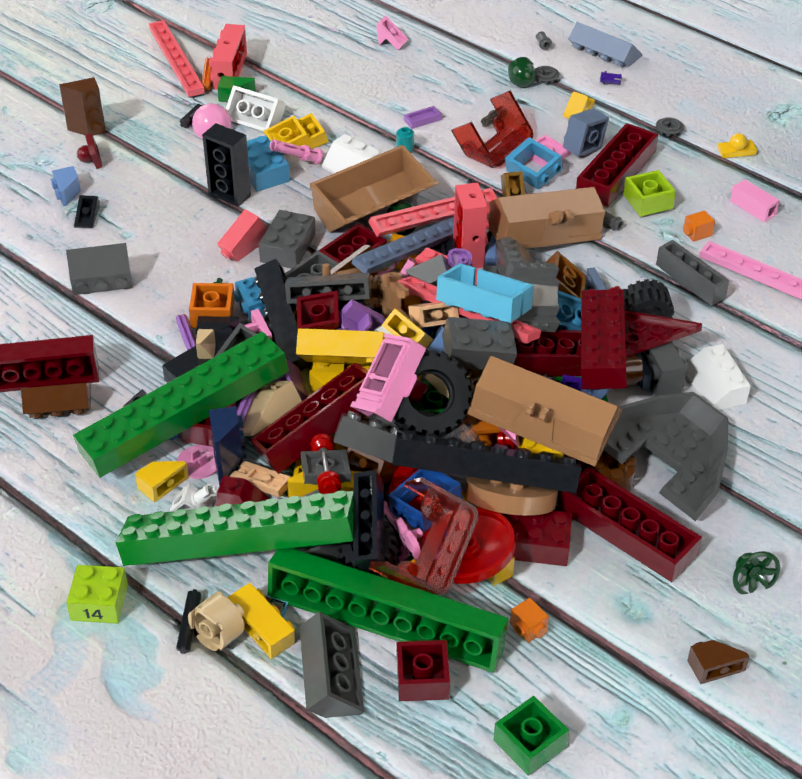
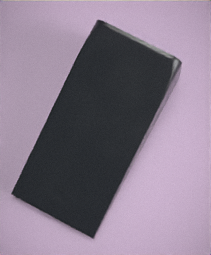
(86, 211)

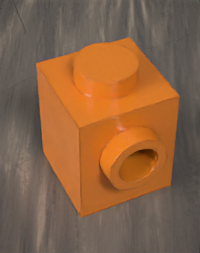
(698, 226)
(529, 620)

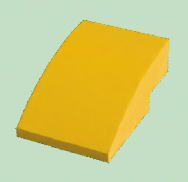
(298, 132)

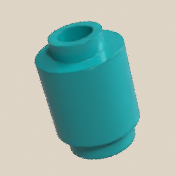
(405, 137)

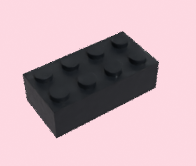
(227, 164)

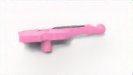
(407, 536)

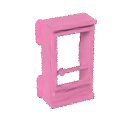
(404, 357)

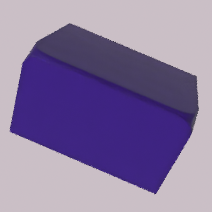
(572, 381)

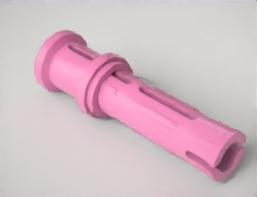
(302, 152)

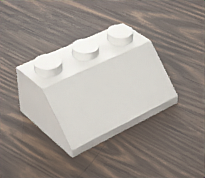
(254, 109)
(346, 153)
(717, 378)

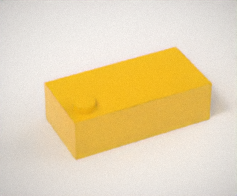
(338, 345)

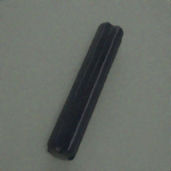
(186, 633)

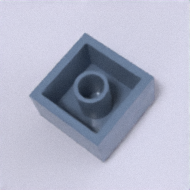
(585, 132)

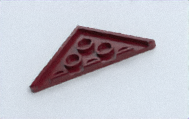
(650, 331)

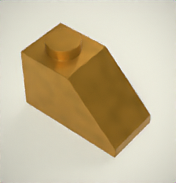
(512, 184)

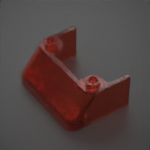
(511, 131)
(445, 543)

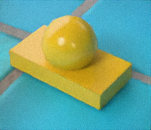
(737, 147)

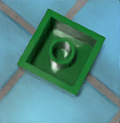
(531, 735)

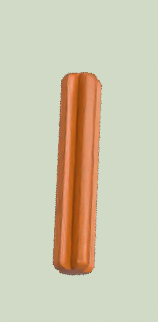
(206, 79)

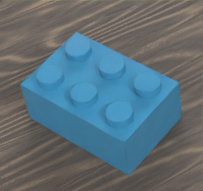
(266, 166)

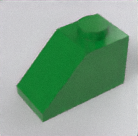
(226, 84)

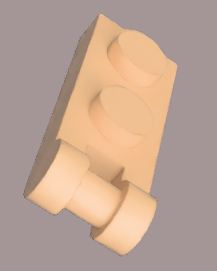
(263, 478)

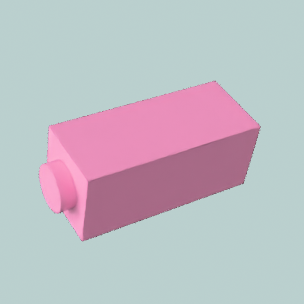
(754, 200)

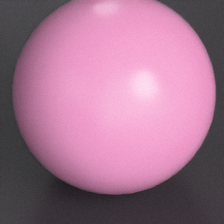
(207, 116)

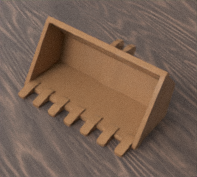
(368, 187)
(548, 217)
(544, 410)

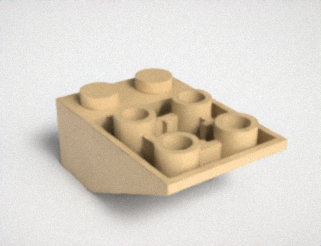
(269, 405)

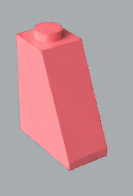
(242, 236)

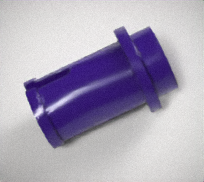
(609, 78)

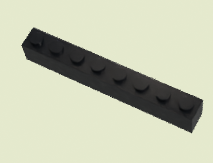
(486, 461)

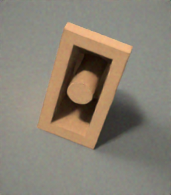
(431, 314)

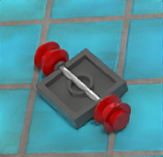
(325, 465)

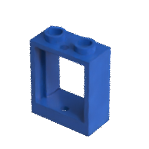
(402, 496)

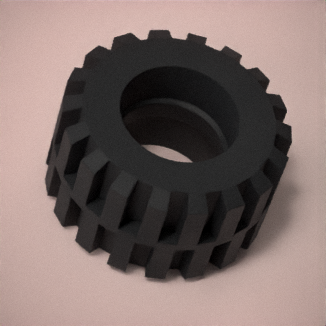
(648, 298)
(391, 549)

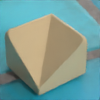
(205, 344)

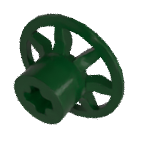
(753, 570)

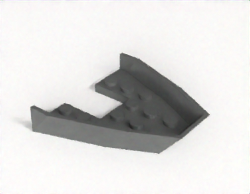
(684, 435)

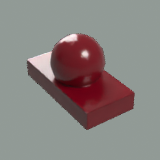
(90, 152)

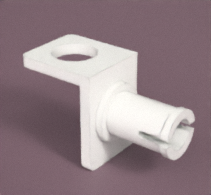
(194, 497)

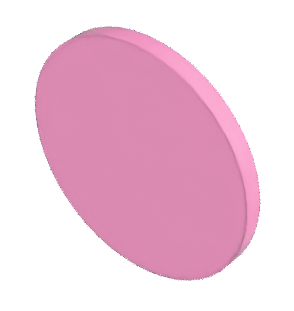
(199, 461)

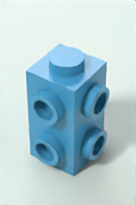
(247, 295)

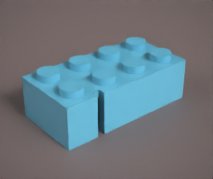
(492, 297)

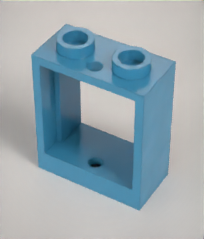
(525, 151)

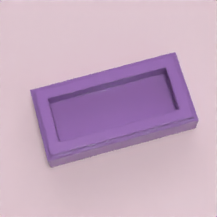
(422, 117)

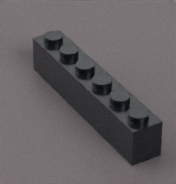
(282, 316)

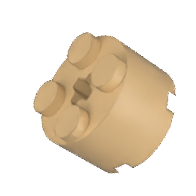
(217, 621)

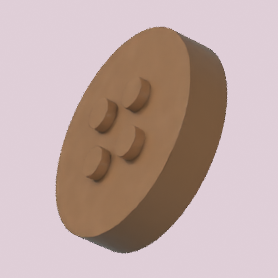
(510, 497)

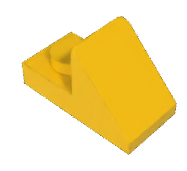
(577, 104)

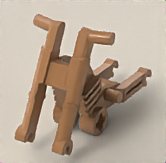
(384, 289)

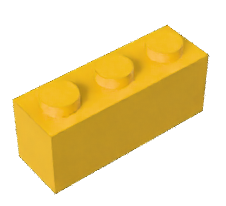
(263, 621)

